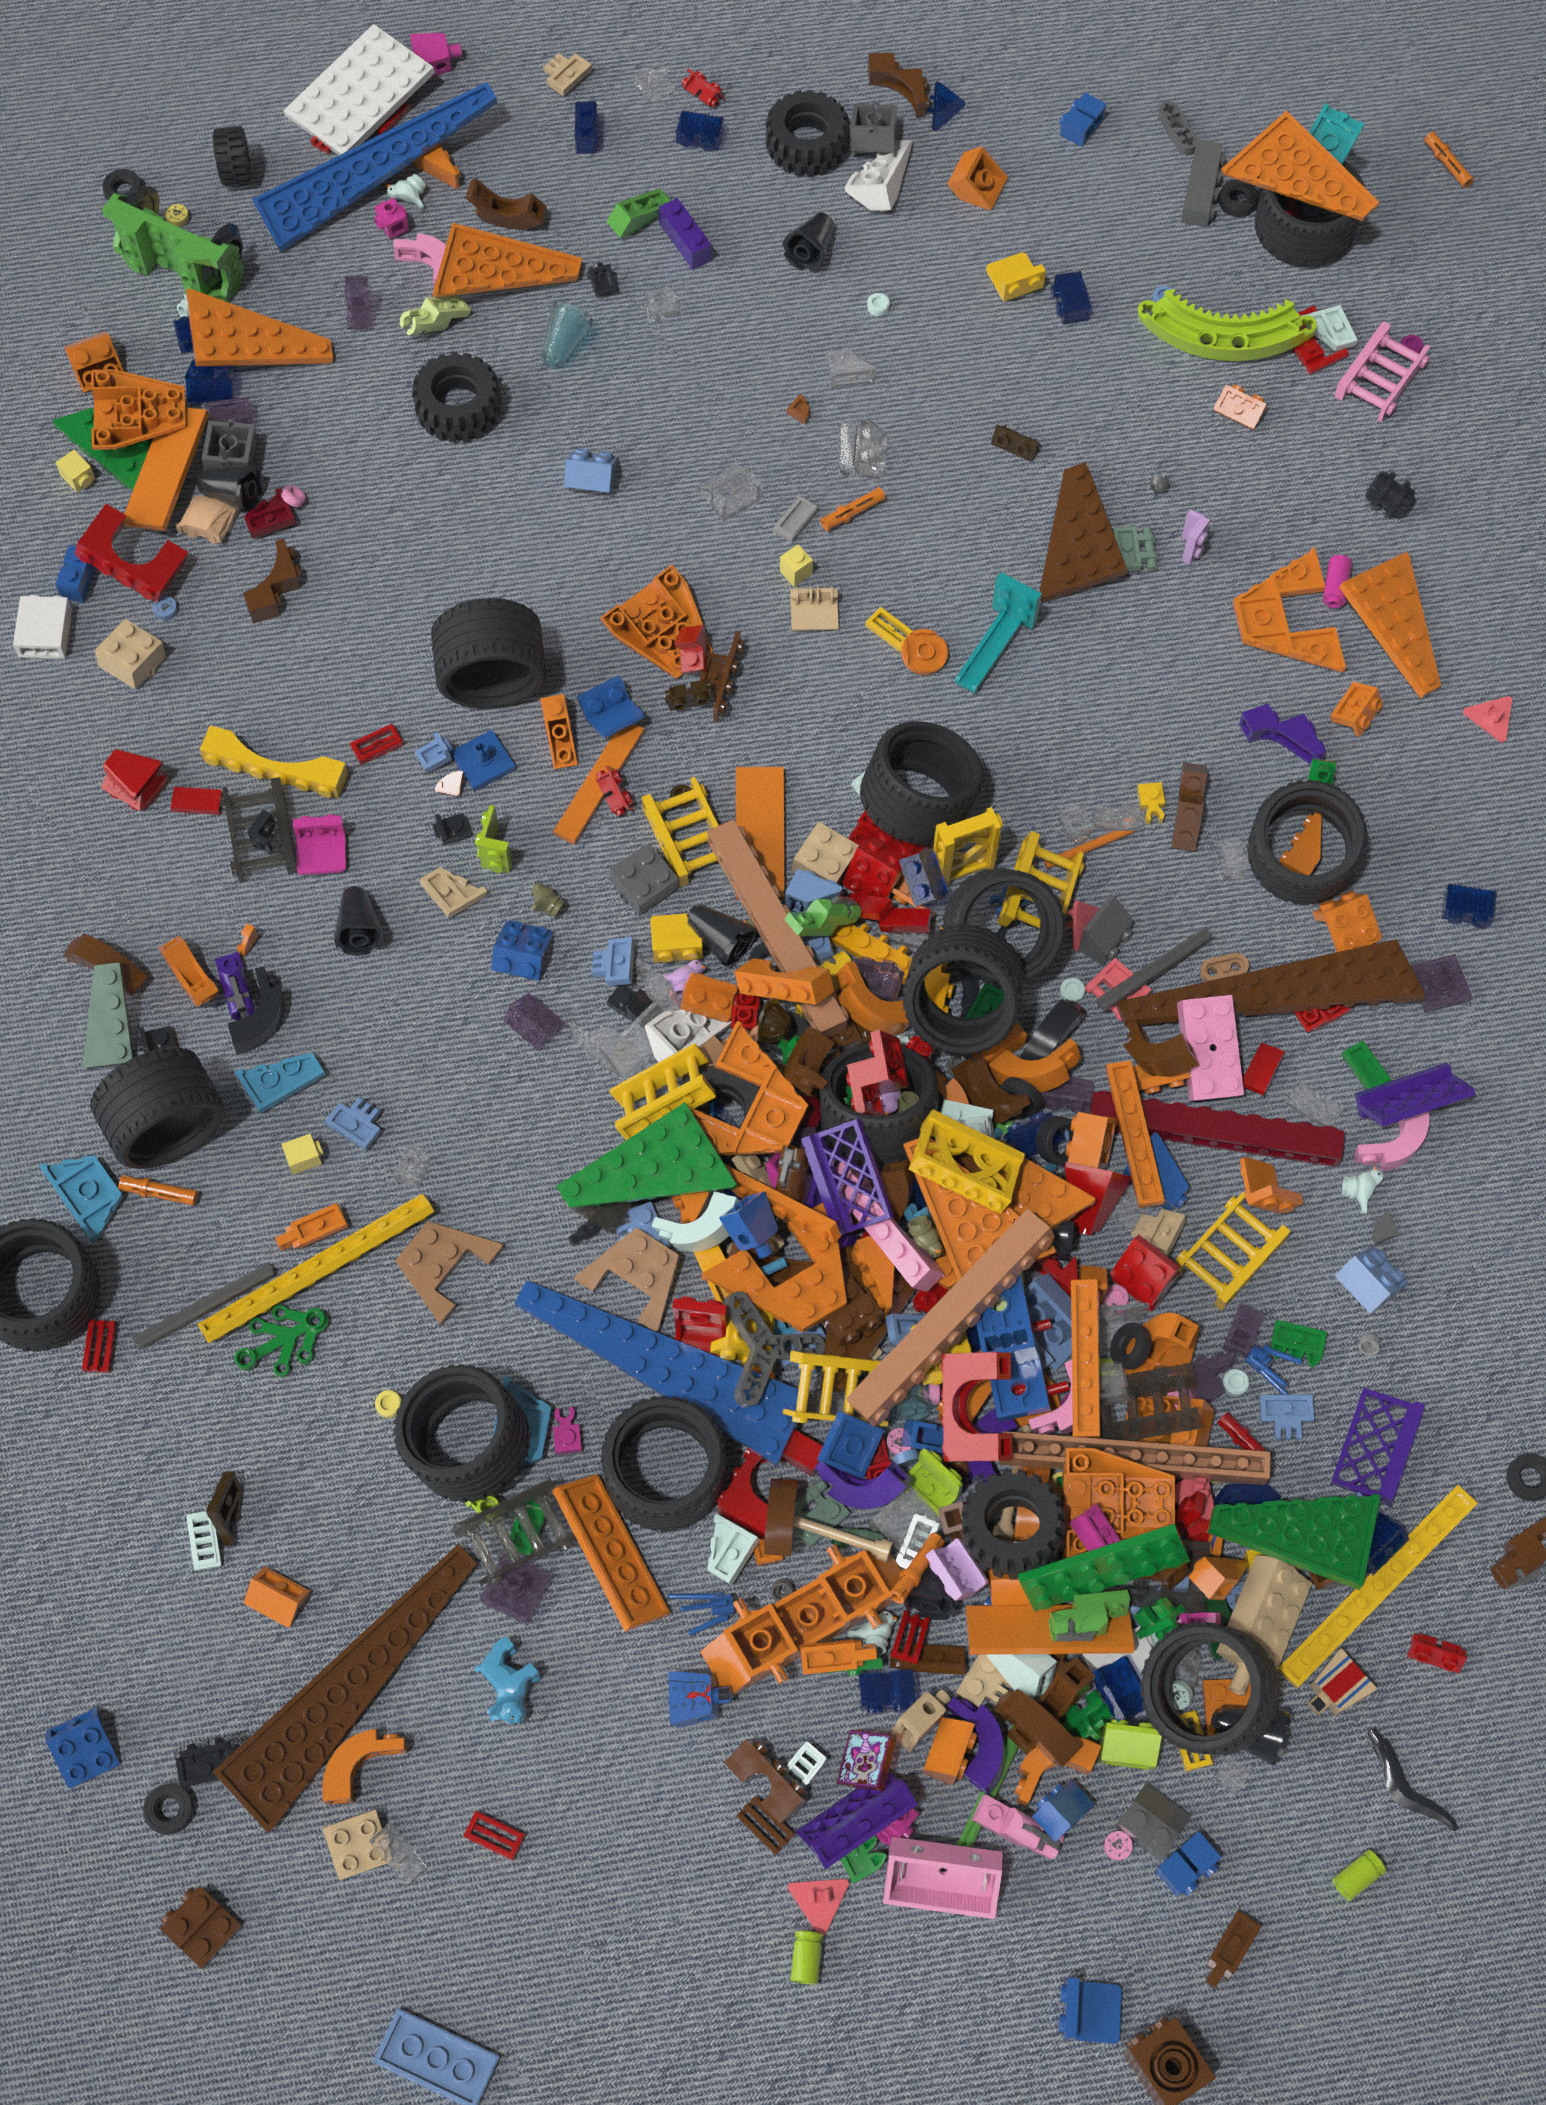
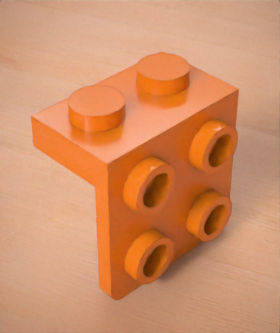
(1349, 921)
(1263, 1188)

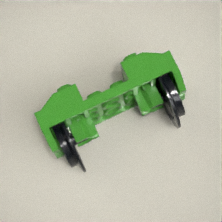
(147, 239)

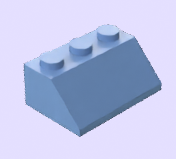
(1048, 1300)

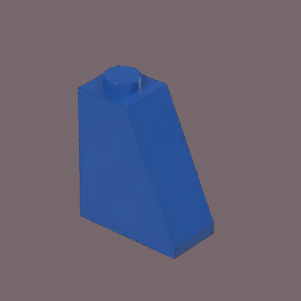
(1172, 1181)

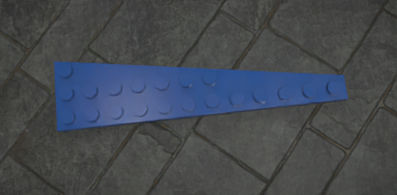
(324, 191)
(672, 1369)

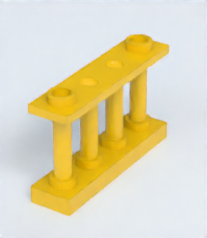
(663, 829)
(1029, 850)
(665, 1072)
(1241, 1274)
(830, 1365)

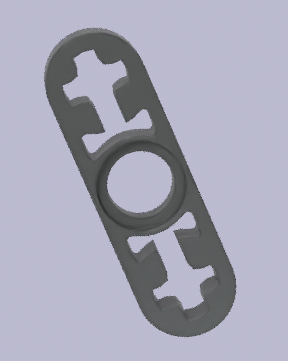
(1177, 119)

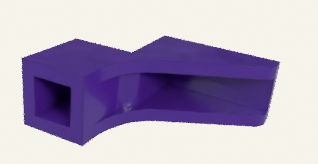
(1294, 733)

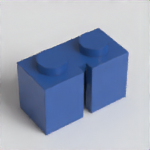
(1082, 119)
(74, 577)
(922, 1435)
(1062, 1809)
(1189, 1864)

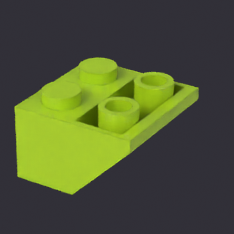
(1129, 1745)

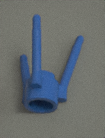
(1260, 1361)
(719, 1603)

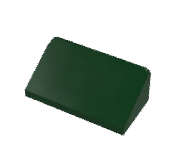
(986, 1001)

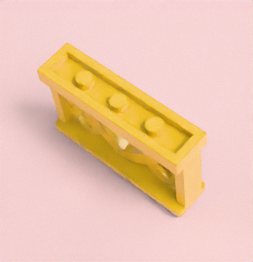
(949, 839)
(944, 1170)

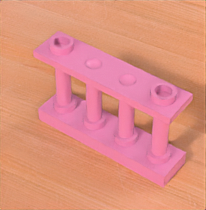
(1371, 354)

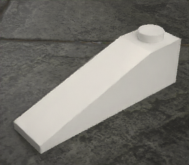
(881, 179)
(679, 1029)

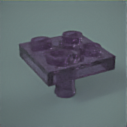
(1445, 971)
(515, 1588)

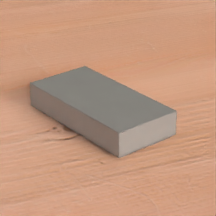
(795, 519)

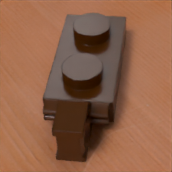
(933, 1660)
(1231, 1948)

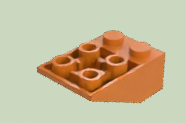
(1196, 1437)

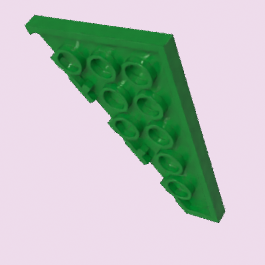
(658, 1161)
(1317, 1535)

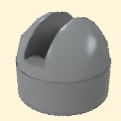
(1369, 1350)

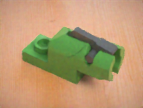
(824, 916)
(1088, 1616)

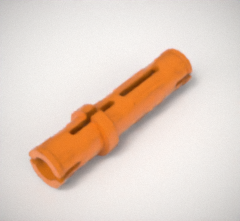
(1433, 142)
(831, 521)
(147, 1187)
(911, 1575)

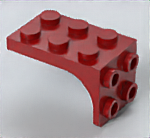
(877, 865)
(699, 1322)

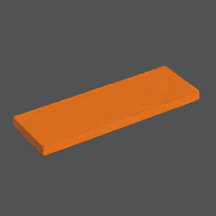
(164, 474)
(762, 817)
(611, 1552)
(1026, 1631)

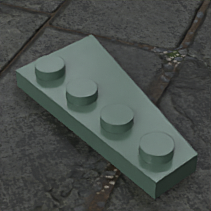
(108, 1023)

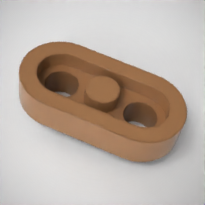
(1222, 966)

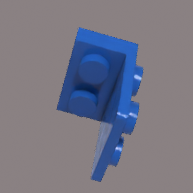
(609, 707)
(81, 1748)

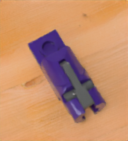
(235, 985)

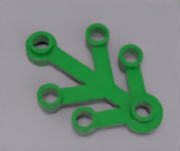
(285, 1337)

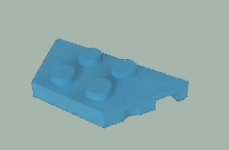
(85, 1192)
(538, 1418)

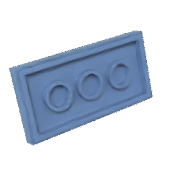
(436, 2059)

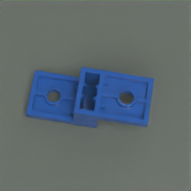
(1012, 1333)

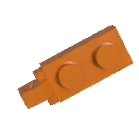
(312, 1228)
(835, 1656)

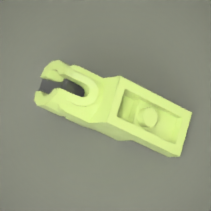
(434, 315)

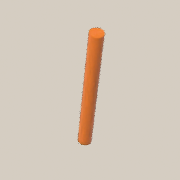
(1090, 845)

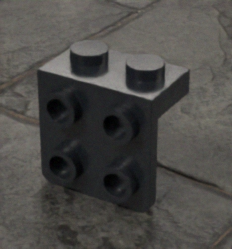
(197, 1764)

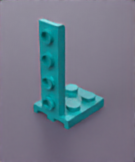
(1336, 132)
(1016, 607)

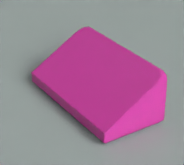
(1094, 1528)

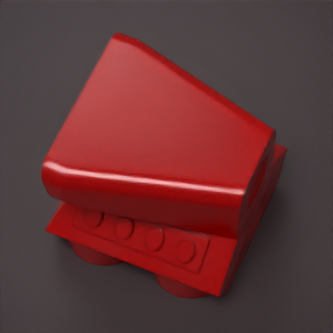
(133, 778)

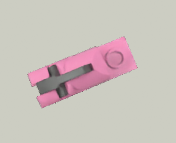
(1015, 1827)

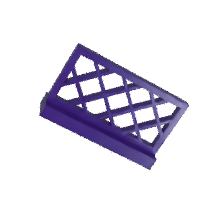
(1412, 1095)
(827, 1179)
(1400, 1454)
(854, 1829)

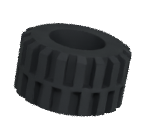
(232, 155)

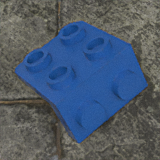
(521, 949)
(1090, 2011)

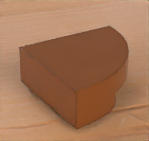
(799, 409)

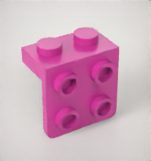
(320, 844)

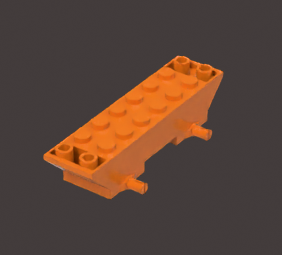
(816, 1613)

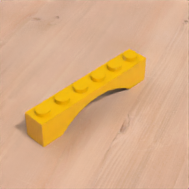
(317, 775)

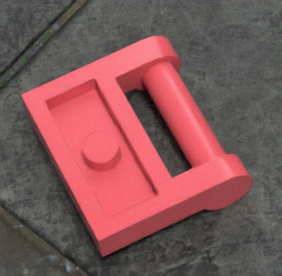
(1111, 976)

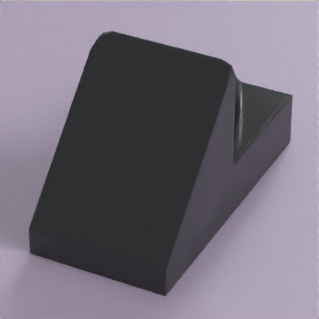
(628, 1002)

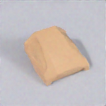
(207, 519)

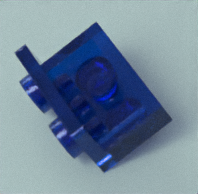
(1120, 1688)

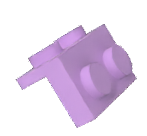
(1195, 533)
(957, 1570)

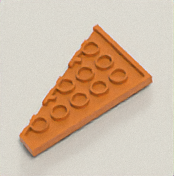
(1298, 166)
(490, 262)
(237, 336)
(1393, 612)
(1043, 1194)
(963, 1224)

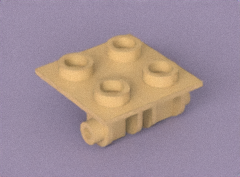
(814, 609)
(351, 1846)

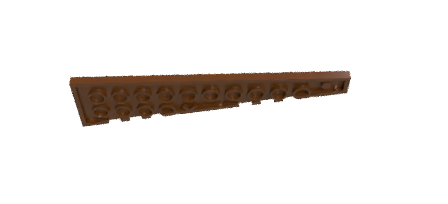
(1338, 978)
(298, 1738)

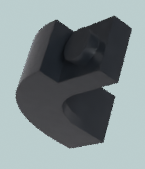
(264, 1022)
(1053, 1030)

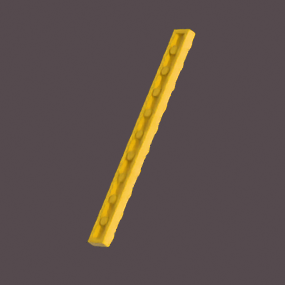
(315, 1268)
(1376, 1588)

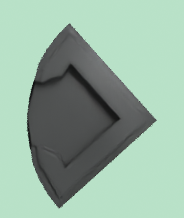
(1384, 1229)

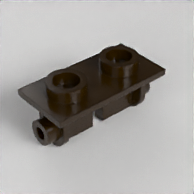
(1014, 442)
(679, 698)

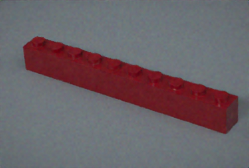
(1234, 1131)

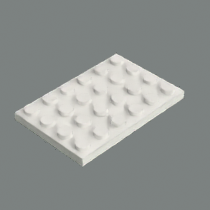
(359, 91)

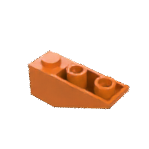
(438, 164)
(558, 731)
(1306, 848)
(876, 1271)
(1217, 1575)

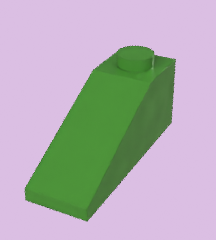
(636, 212)

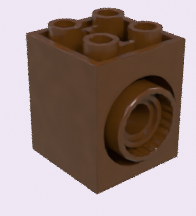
(1172, 2044)

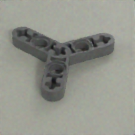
(760, 1357)

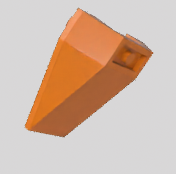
(133, 408)
(654, 618)
(1127, 1493)

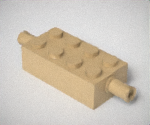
(1266, 1612)

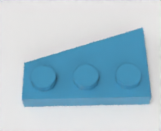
(278, 1081)

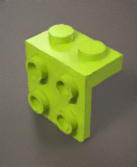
(492, 853)
(934, 1481)

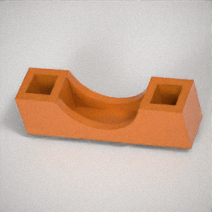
(803, 986)

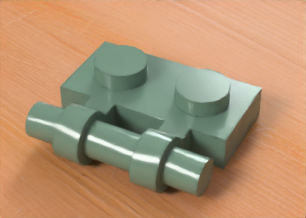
(1129, 542)
(828, 1512)

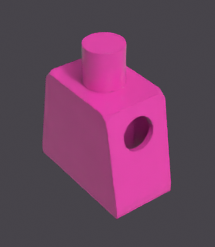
(435, 51)

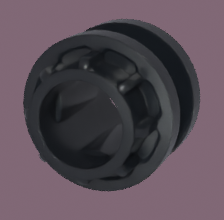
(1390, 494)

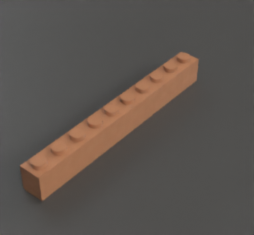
(768, 917)
(951, 1318)
(1177, 1460)

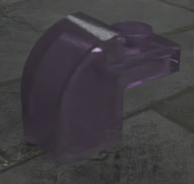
(358, 302)
(1242, 1331)
(1209, 1386)

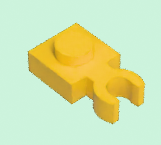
(1151, 798)

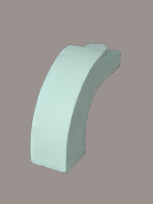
(703, 1232)

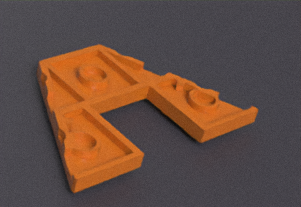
(1264, 622)
(774, 1112)
(799, 1300)

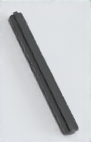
(1154, 969)
(203, 1306)

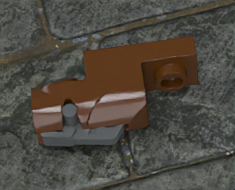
(793, 1175)
(1522, 1558)

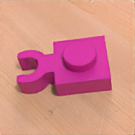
(566, 1436)

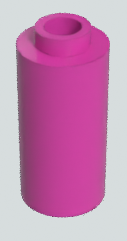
(1338, 571)

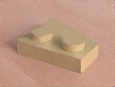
(451, 891)

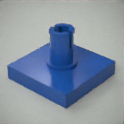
(483, 760)
(850, 1444)

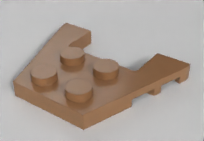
(434, 1256)
(642, 1264)

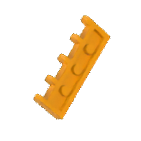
(860, 944)

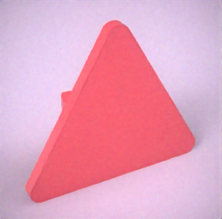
(1492, 716)
(1081, 915)
(1188, 1487)
(819, 1900)

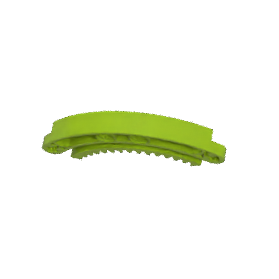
(1259, 335)

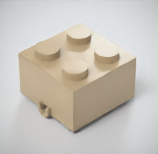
(130, 654)
(825, 854)

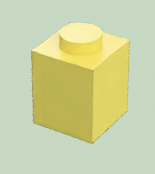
(75, 471)
(796, 565)
(302, 1153)

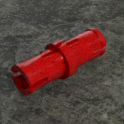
(1239, 1434)

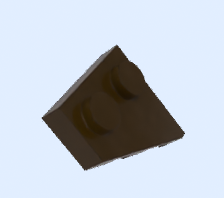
(225, 1506)

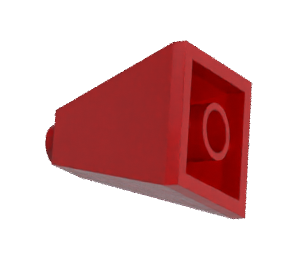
(1103, 1186)

